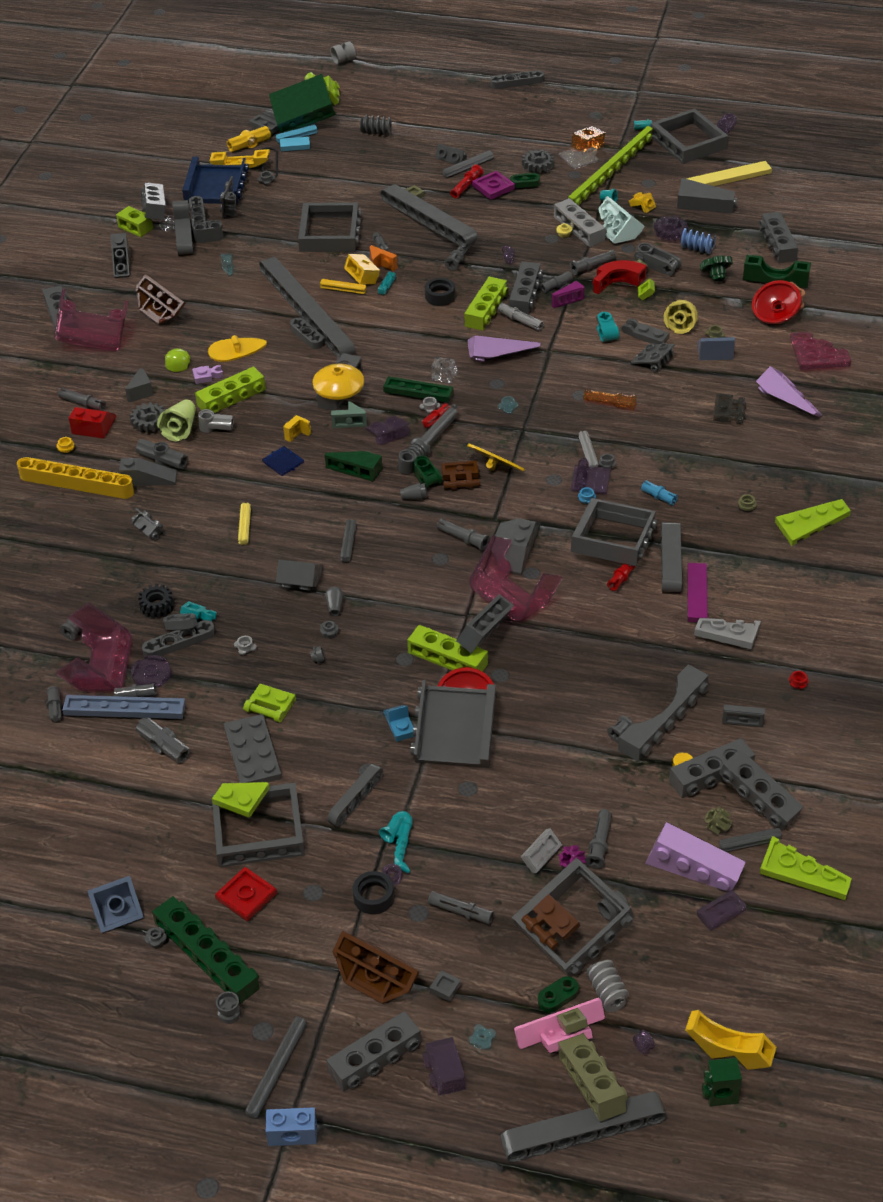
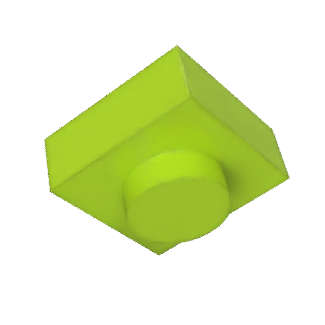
(646, 289)

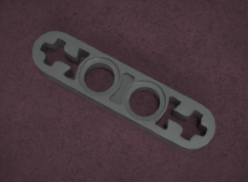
(517, 79)
(179, 641)
(355, 795)

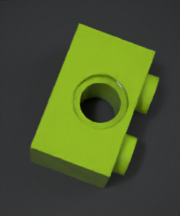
(134, 221)

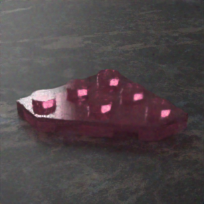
(817, 353)

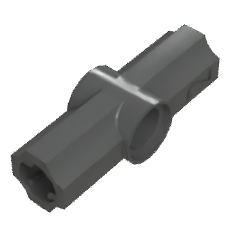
(161, 453)
(163, 740)

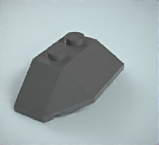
(523, 535)

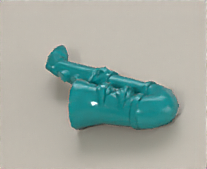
(399, 827)

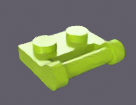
(270, 698)

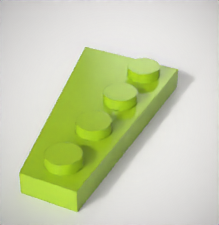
(804, 522)
(792, 867)

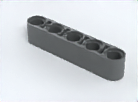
(671, 557)

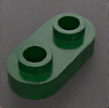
(525, 180)
(560, 994)

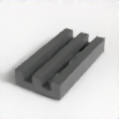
(743, 715)

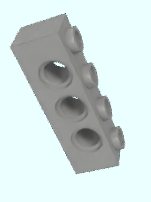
(582, 224)

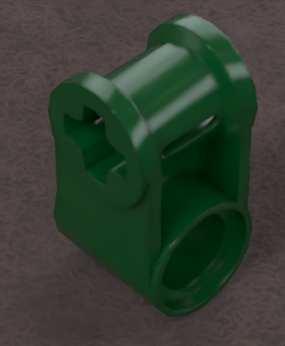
(426, 471)

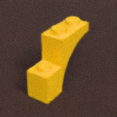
(751, 1049)

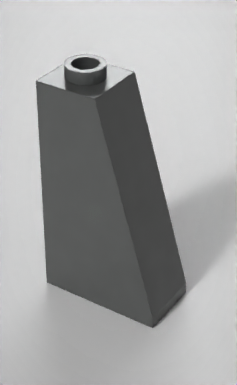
(705, 197)

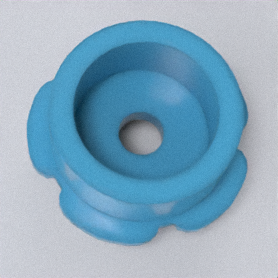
(586, 494)

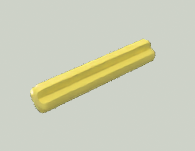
(244, 523)

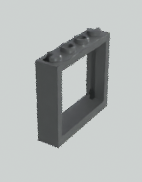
(661, 135)
(329, 243)
(618, 513)
(262, 850)
(557, 888)

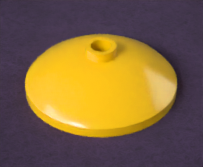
(338, 381)

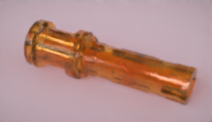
(615, 399)

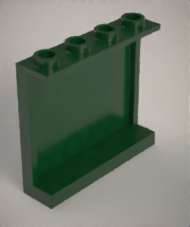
(302, 104)

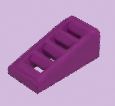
(574, 292)

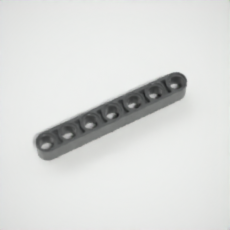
(580, 1128)

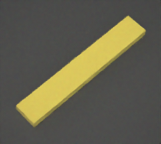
(734, 174)

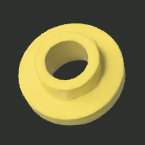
(564, 230)

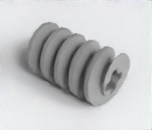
(608, 985)

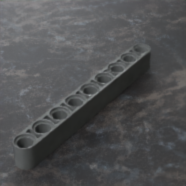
(429, 215)

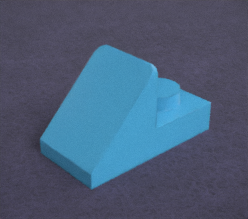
(399, 722)

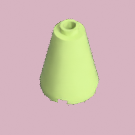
(177, 420)

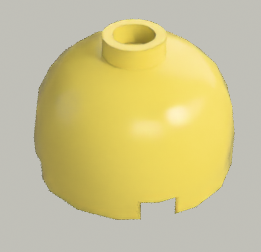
(680, 316)

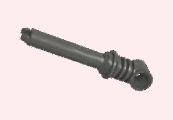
(421, 445)

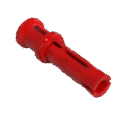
(467, 180)

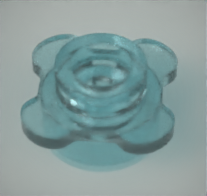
(508, 404)
(485, 1042)

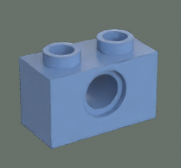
(291, 1126)

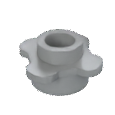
(429, 404)
(245, 645)

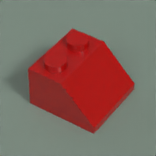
(90, 422)

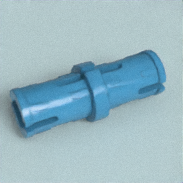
(659, 492)

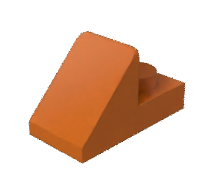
(383, 258)

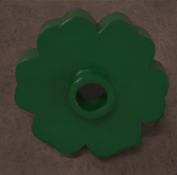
(716, 266)

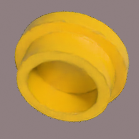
(65, 445)

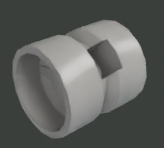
(343, 52)

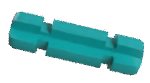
(386, 283)

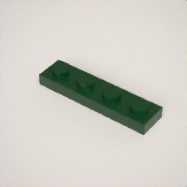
(418, 389)

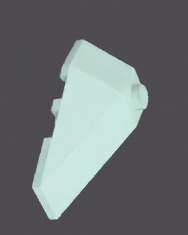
(618, 222)

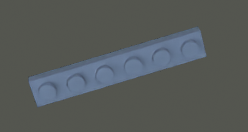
(124, 706)

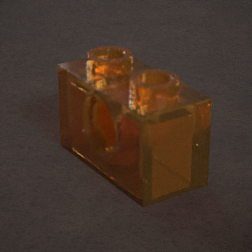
(588, 138)

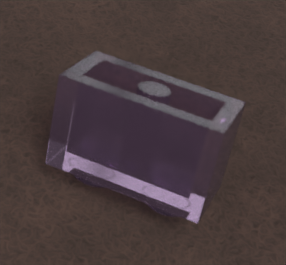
(445, 1066)

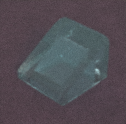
(227, 263)

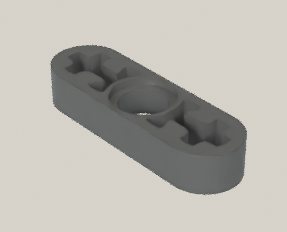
(318, 341)

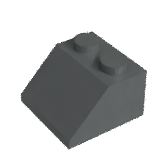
(298, 573)

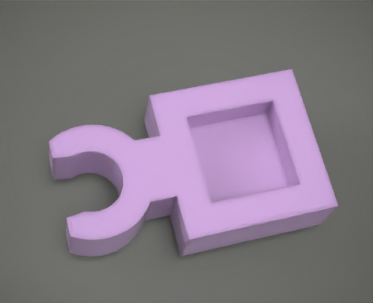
(204, 374)

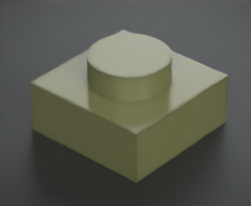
(416, 191)
(572, 1021)

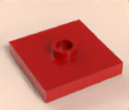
(246, 894)

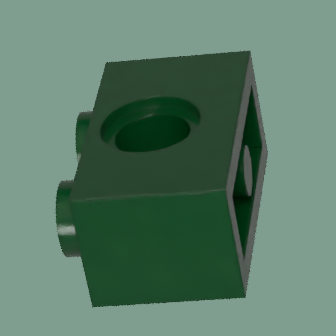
(722, 1082)

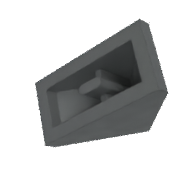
(139, 387)

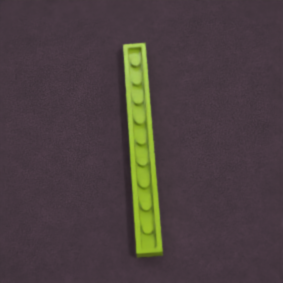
(611, 166)

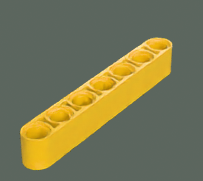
(75, 477)

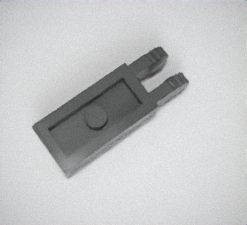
(644, 332)

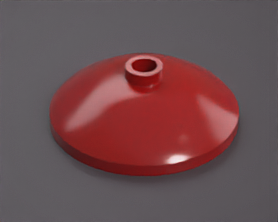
(776, 295)
(466, 678)

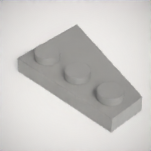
(736, 633)

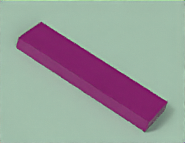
(696, 591)

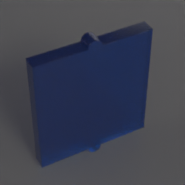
(283, 460)

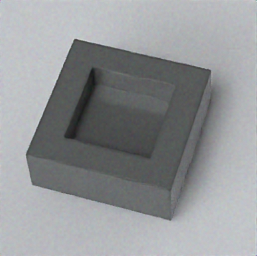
(445, 986)

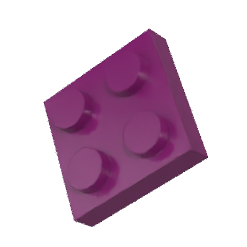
(493, 185)

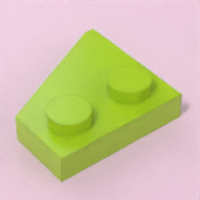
(241, 797)

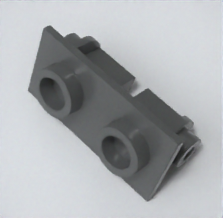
(450, 154)
(143, 520)

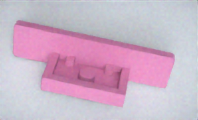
(550, 1032)

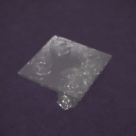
(579, 158)

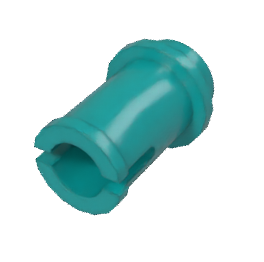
(639, 125)

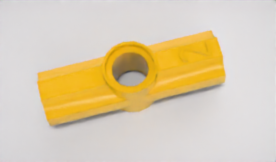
(248, 139)

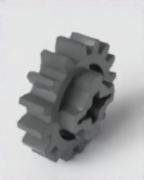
(538, 161)
(146, 416)

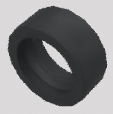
(440, 298)
(373, 906)

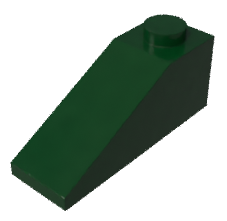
(355, 463)

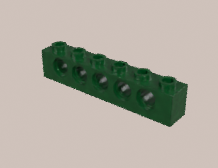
(194, 937)

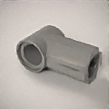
(209, 421)

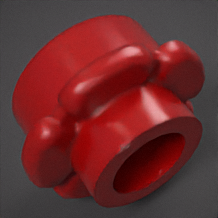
(798, 679)

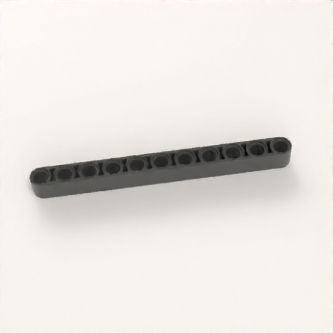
(306, 306)

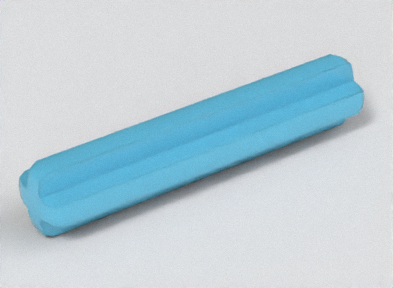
(309, 130)

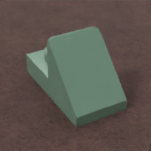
(348, 418)

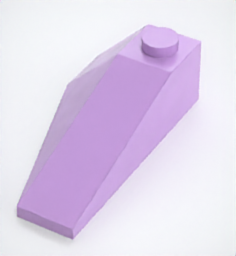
(489, 347)
(778, 385)

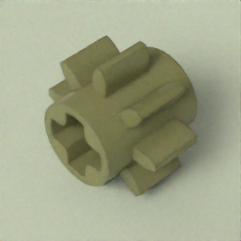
(718, 820)

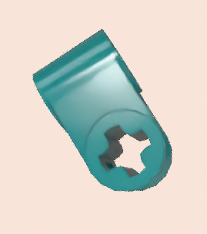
(606, 327)

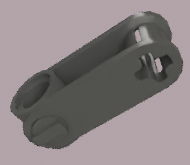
(657, 258)

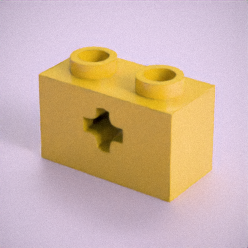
(361, 269)

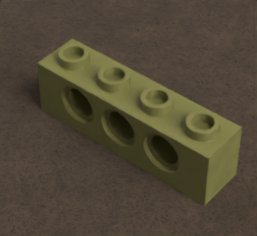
(592, 1077)

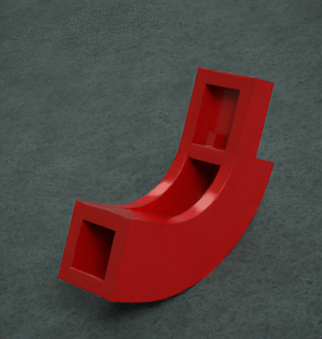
(619, 271)

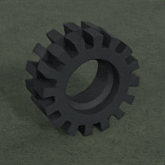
(156, 593)

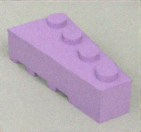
(694, 859)

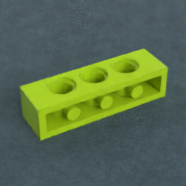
(486, 303)
(231, 390)
(444, 650)

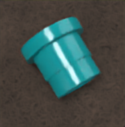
(613, 194)

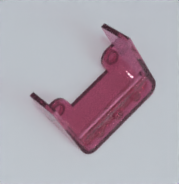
(89, 328)
(491, 579)
(109, 652)

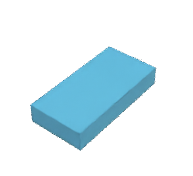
(292, 144)

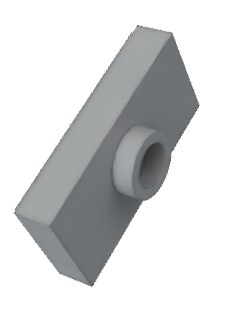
(541, 850)

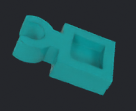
(199, 611)

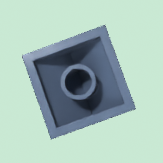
(716, 348)
(115, 904)

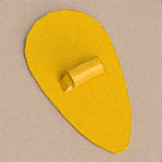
(235, 348)
(494, 459)

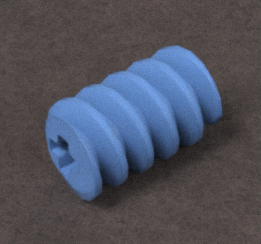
(697, 242)

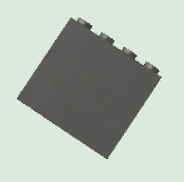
(454, 725)

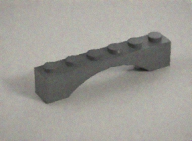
(641, 737)

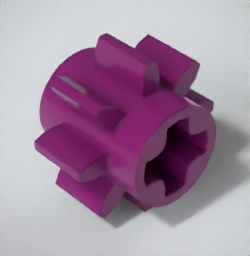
(570, 854)

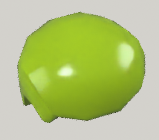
(177, 360)

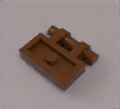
(460, 470)
(556, 917)

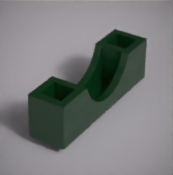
(758, 270)

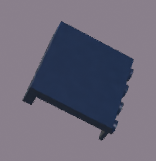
(210, 180)

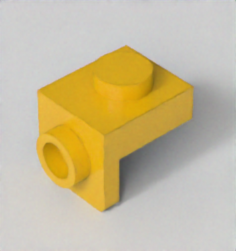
(645, 200)
(295, 427)

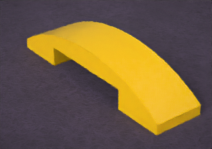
(258, 158)

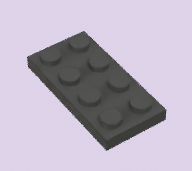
(252, 750)

